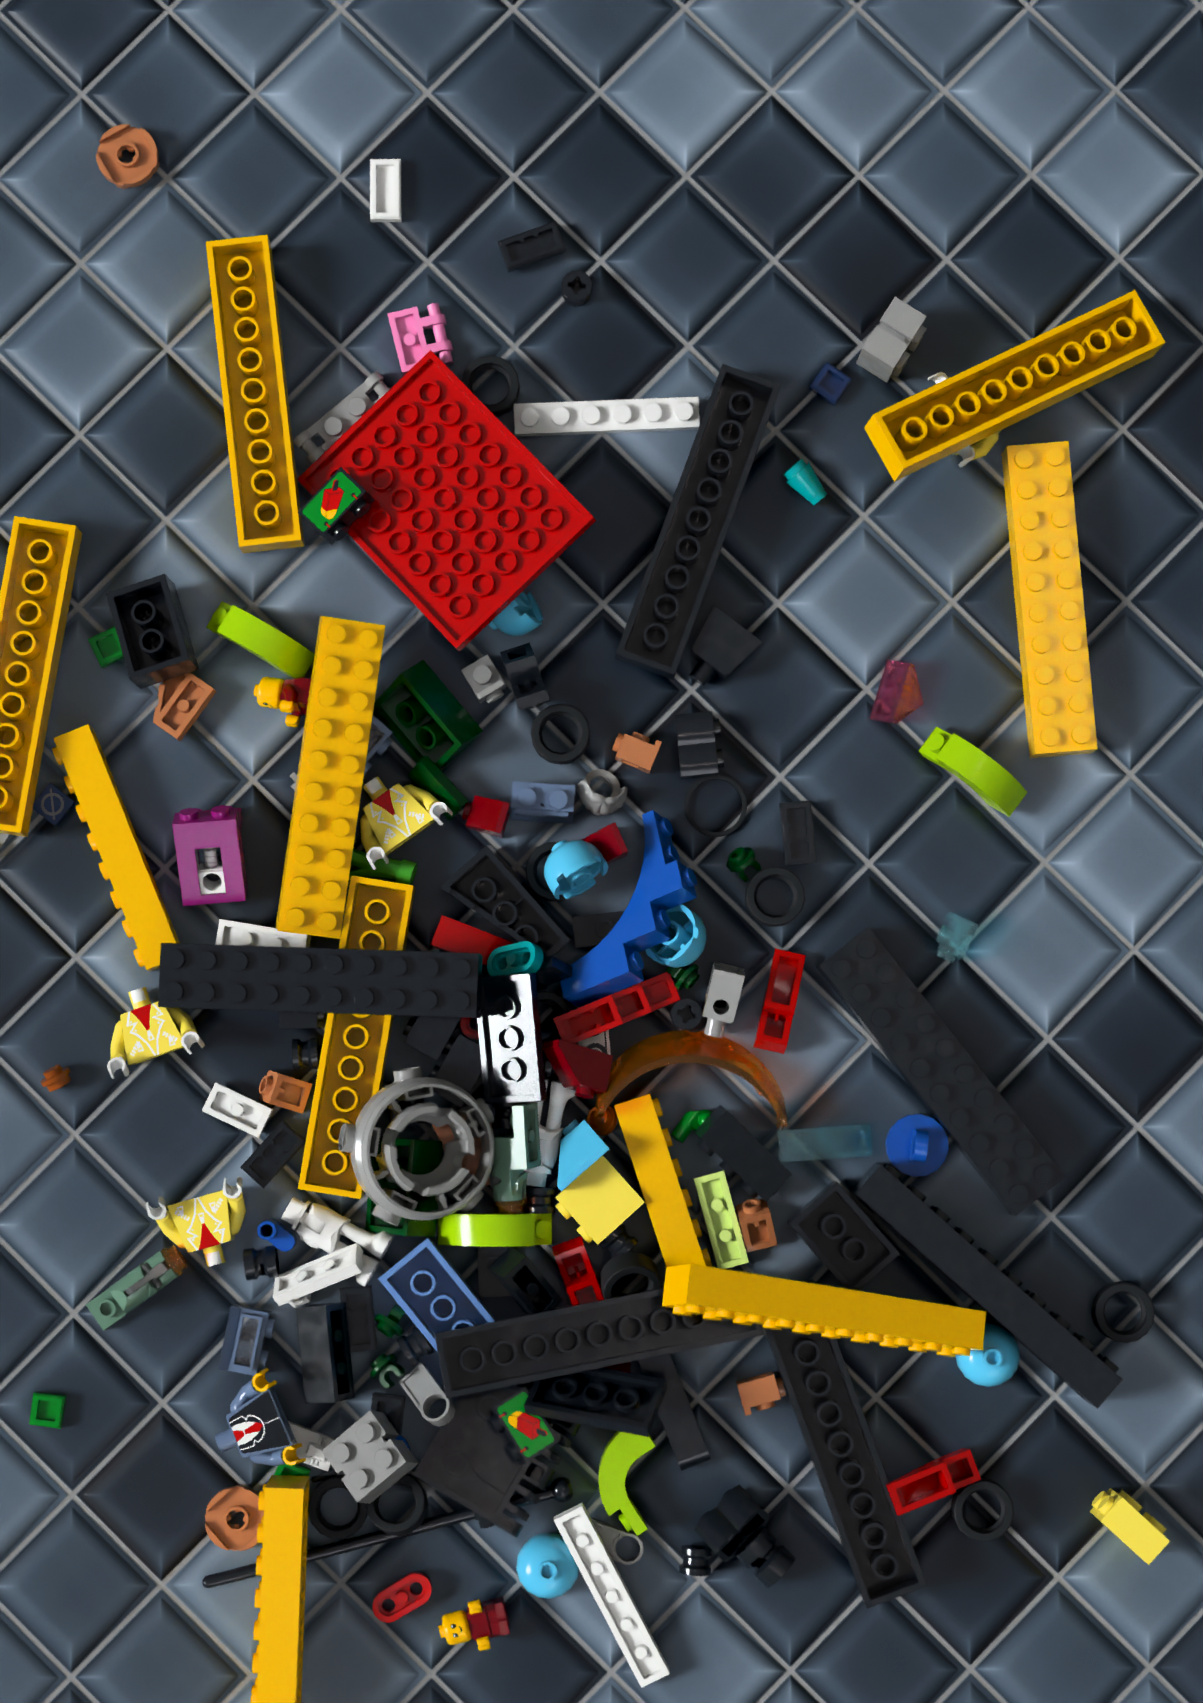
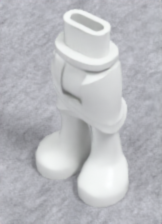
(551, 1134)
(323, 1228)

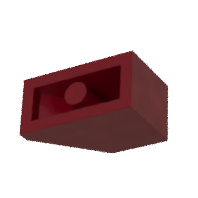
(487, 815)
(609, 843)
(579, 1067)

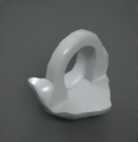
(597, 803)

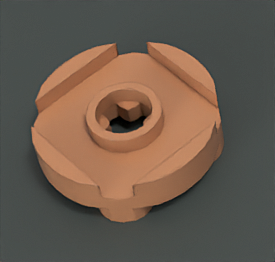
(133, 139)
(218, 1516)

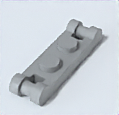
(340, 417)

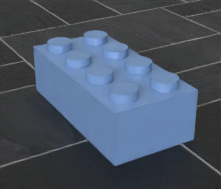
(434, 1292)

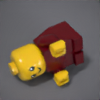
(287, 695)
(480, 1623)

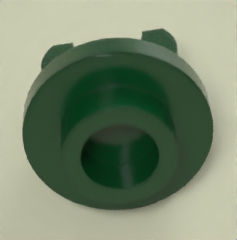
(740, 859)
(685, 975)
(389, 1324)
(382, 1368)

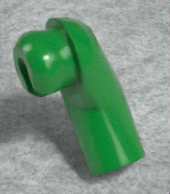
(689, 1122)

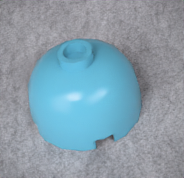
(519, 616)
(572, 868)
(686, 940)
(995, 1362)
(546, 1566)

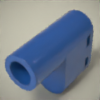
(281, 1237)

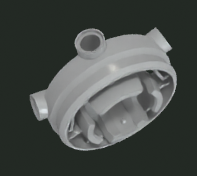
(449, 1177)

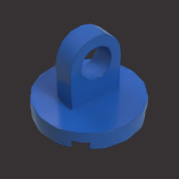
(916, 1145)

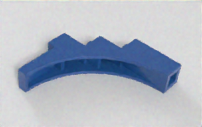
(644, 924)

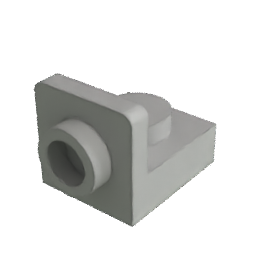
(484, 680)

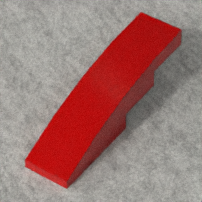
(617, 1008)

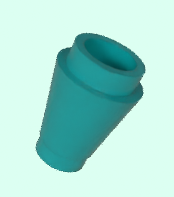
(805, 481)

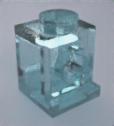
(955, 937)

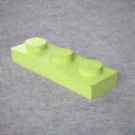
(721, 1220)

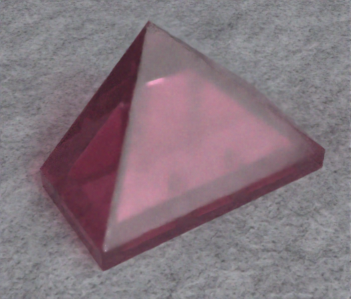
(897, 693)

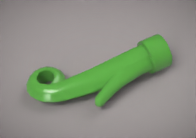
(397, 870)

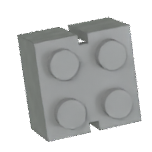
(888, 344)
(368, 1459)

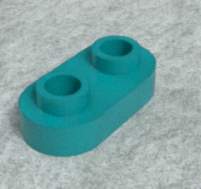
(515, 959)

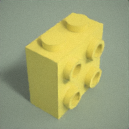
(598, 1201)
(1122, 1517)

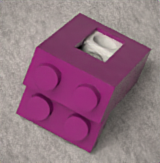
(207, 831)

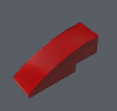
(463, 938)
(779, 1001)
(577, 1271)
(933, 1481)

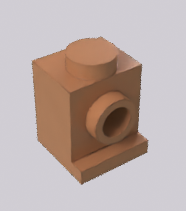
(636, 751)
(760, 1391)

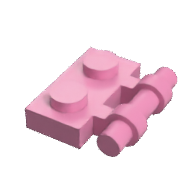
(410, 338)

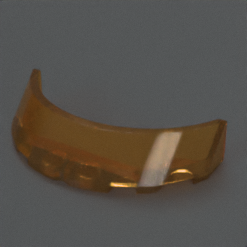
(692, 1047)

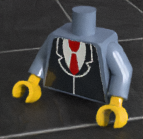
(259, 1425)

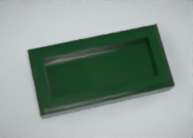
(433, 780)

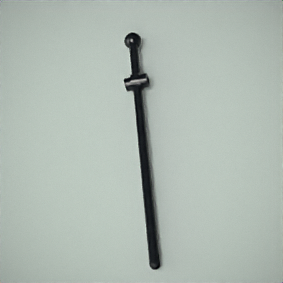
(559, 1490)

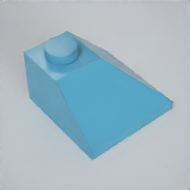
(578, 1151)

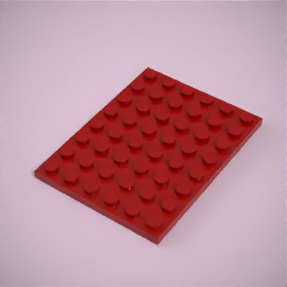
(457, 502)

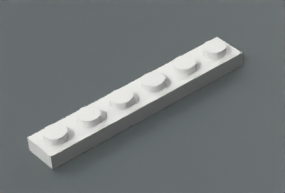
(606, 416)
(611, 1595)

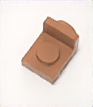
(284, 1091)
(756, 1224)

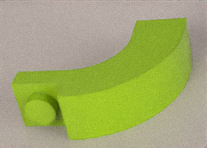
(261, 640)
(974, 768)
(495, 1229)
(615, 1462)

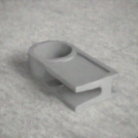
(424, 1391)
(610, 1536)

